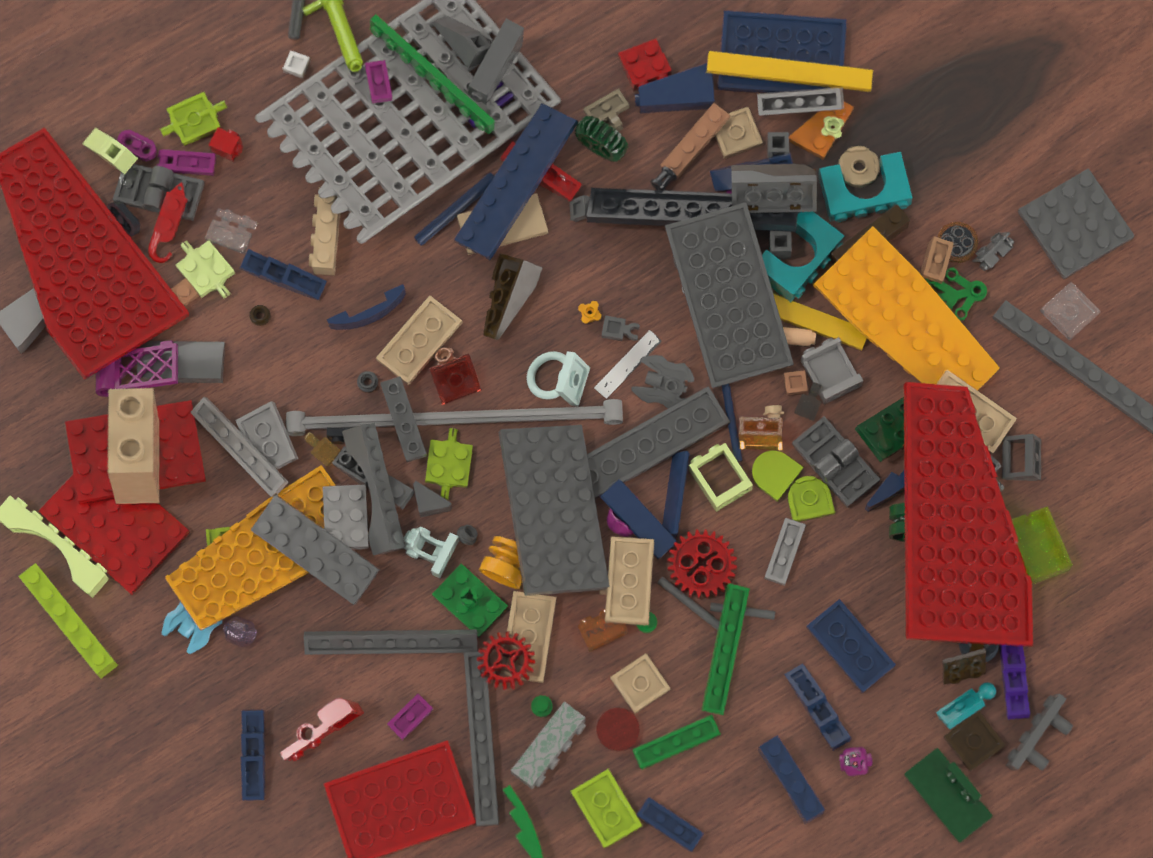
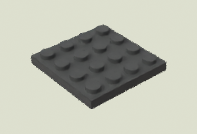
(1076, 223)

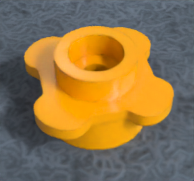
(586, 317)

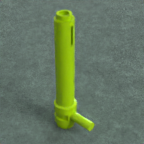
(342, 31)

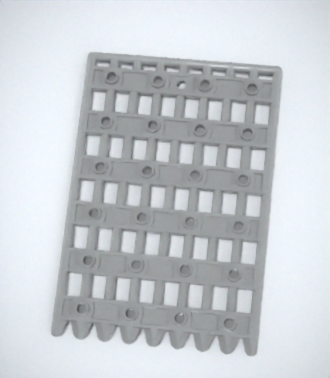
(360, 144)

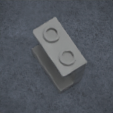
(831, 369)

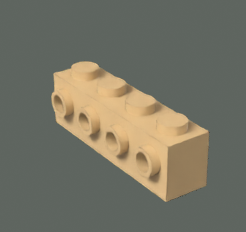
(325, 237)

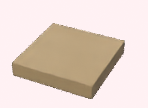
(738, 134)
(640, 683)

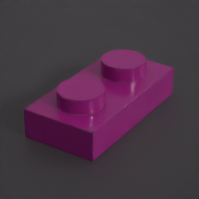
(378, 81)
(410, 717)

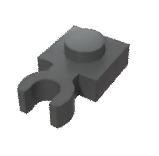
(615, 329)

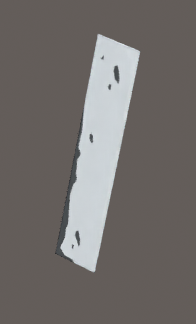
(627, 364)

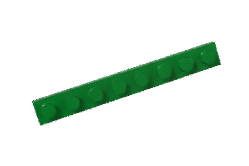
(436, 79)

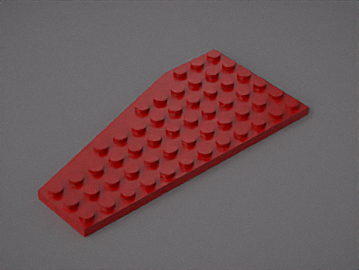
(84, 267)

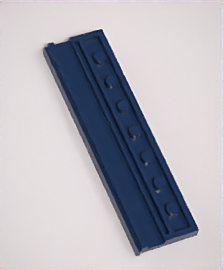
(515, 181)

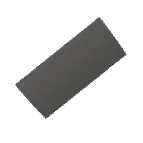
(196, 362)

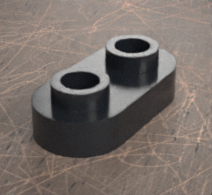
(124, 217)

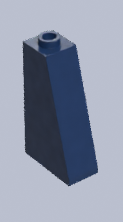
(678, 92)

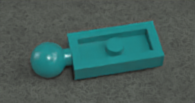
(966, 705)

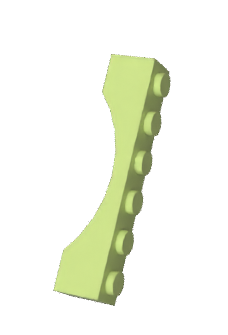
(20, 520)

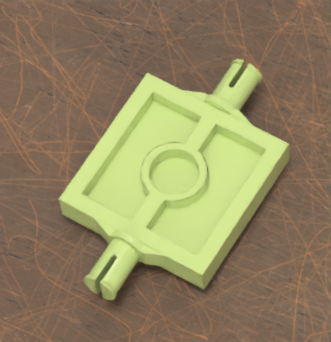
(205, 269)

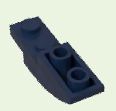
(723, 178)

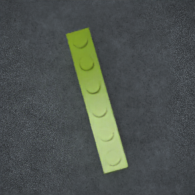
(68, 620)

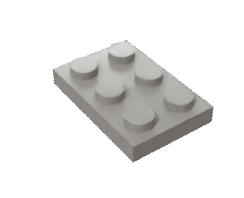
(268, 434)
(346, 514)

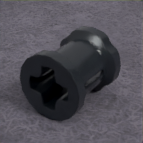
(666, 173)

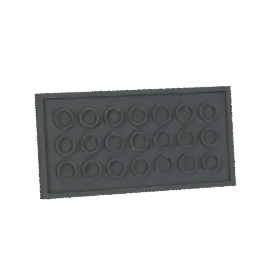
(729, 295)
(553, 510)

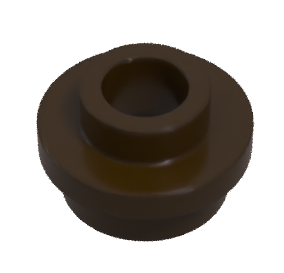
(259, 309)

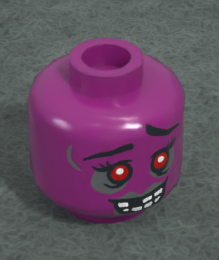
(855, 761)

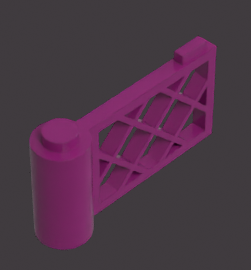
(111, 376)

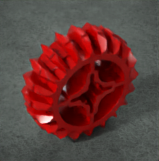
(498, 666)

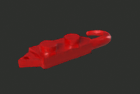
(168, 221)

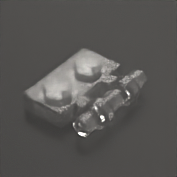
(229, 236)

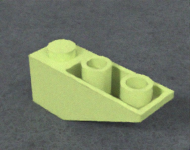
(110, 150)

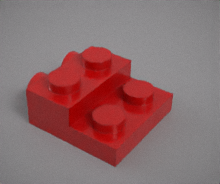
(644, 63)

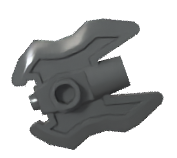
(667, 383)

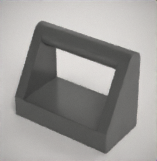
(1032, 458)

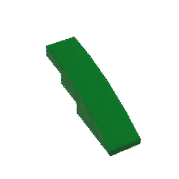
(527, 836)

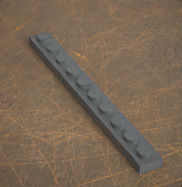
(1075, 364)

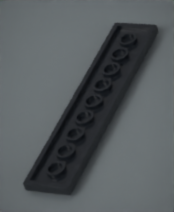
(669, 207)

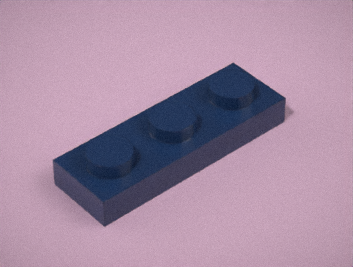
(670, 824)

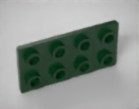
(949, 794)

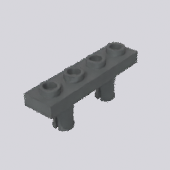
(403, 419)
(1029, 739)

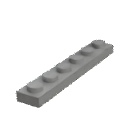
(239, 447)

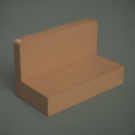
(936, 259)

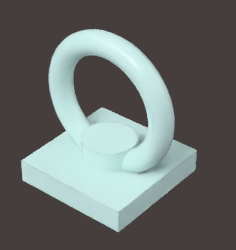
(570, 379)

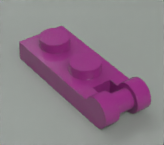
(188, 162)

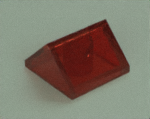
(455, 379)

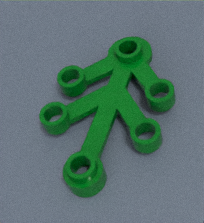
(952, 295)

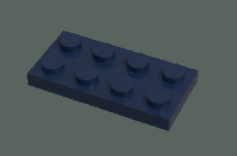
(850, 646)

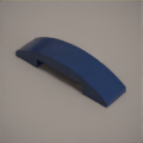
(343, 322)

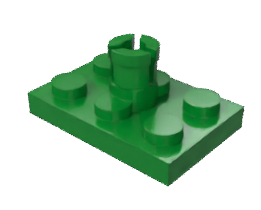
(470, 600)

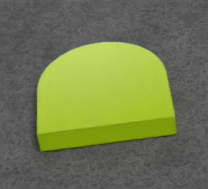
(775, 473)
(810, 499)

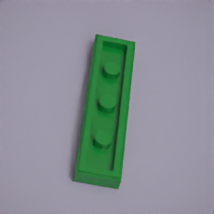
(676, 742)

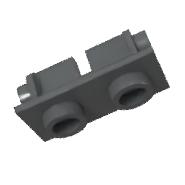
(999, 244)

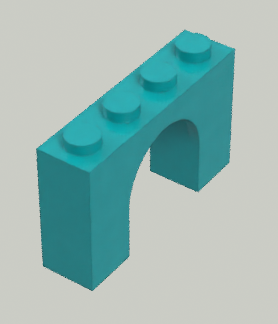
(842, 204)
(791, 280)

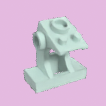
(415, 541)

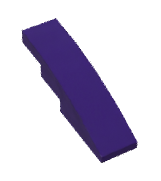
(1014, 681)

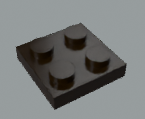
(974, 741)

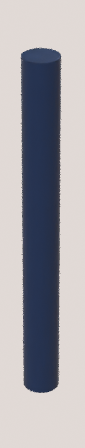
(732, 425)

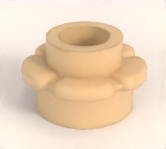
(773, 411)

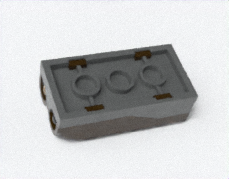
(775, 187)

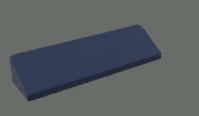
(675, 492)
(637, 517)

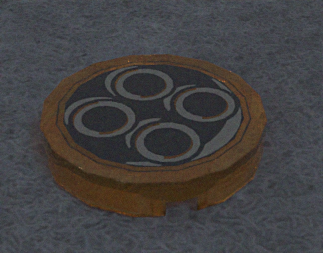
(964, 240)

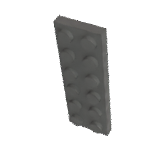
(315, 549)

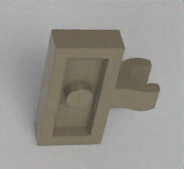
(608, 109)

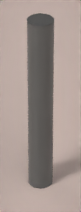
(753, 612)

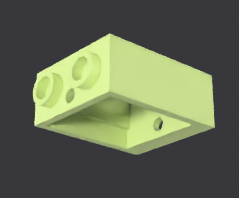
(730, 495)

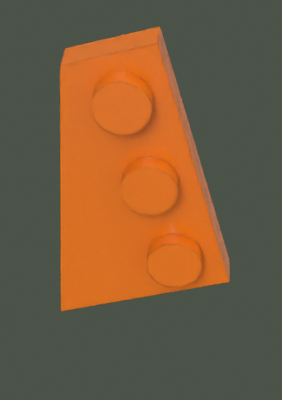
(810, 136)

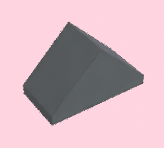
(429, 502)

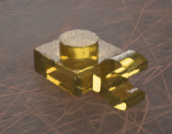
(323, 450)

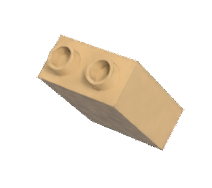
(133, 446)

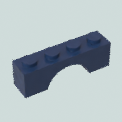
(793, 781)

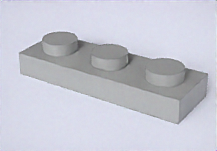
(785, 551)

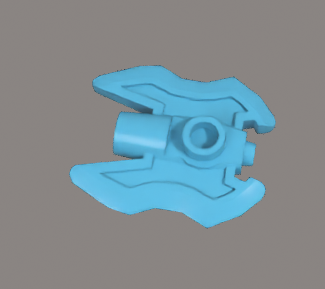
(188, 627)

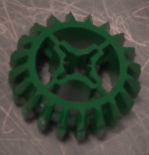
(601, 138)

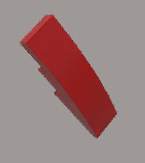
(555, 179)

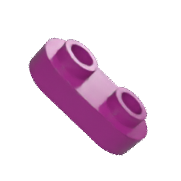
(138, 144)

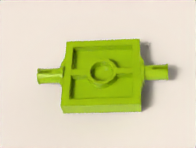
(193, 118)
(448, 463)

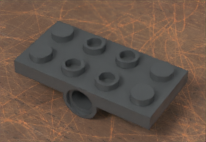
(147, 189)
(836, 461)

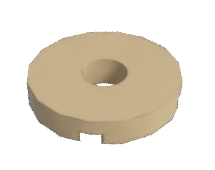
(867, 158)

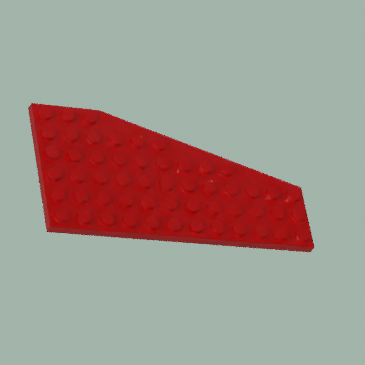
(959, 538)

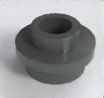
(364, 376)
(467, 534)

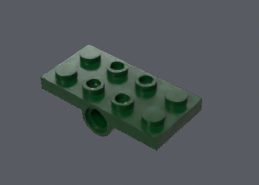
(884, 431)

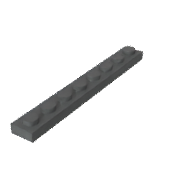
(390, 642)
(481, 742)

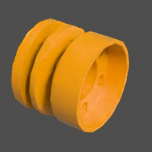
(505, 564)

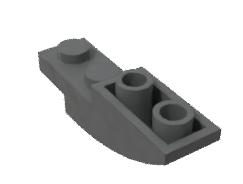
(350, 467)

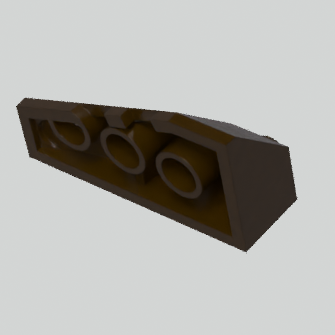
(513, 285)

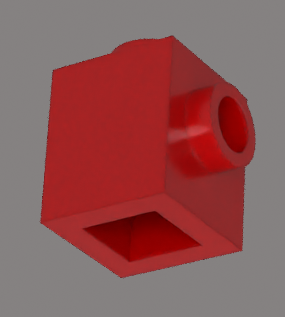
(226, 144)

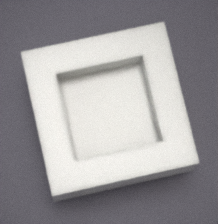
(296, 64)

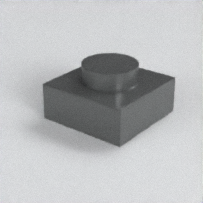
(579, 208)

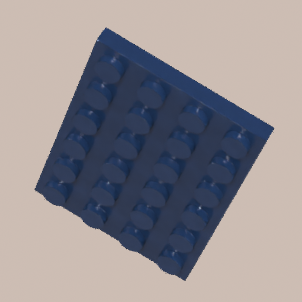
(783, 38)

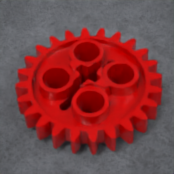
(689, 549)

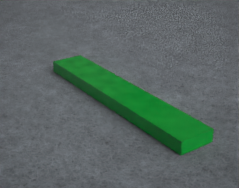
(725, 649)

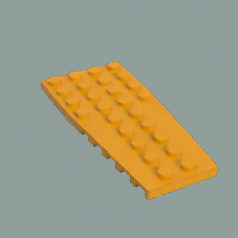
(903, 313)
(241, 564)

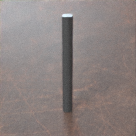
(689, 603)

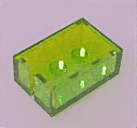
(1041, 545)

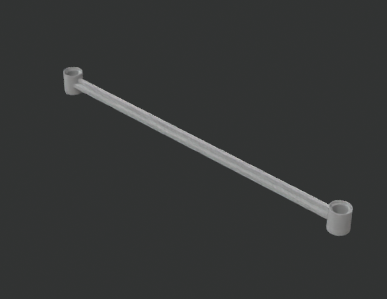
(610, 411)

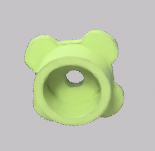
(832, 121)

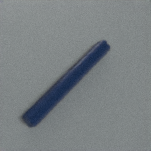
(453, 210)

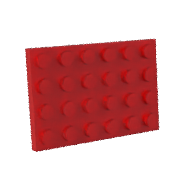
(178, 451)
(120, 537)
(400, 803)

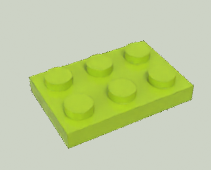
(606, 808)

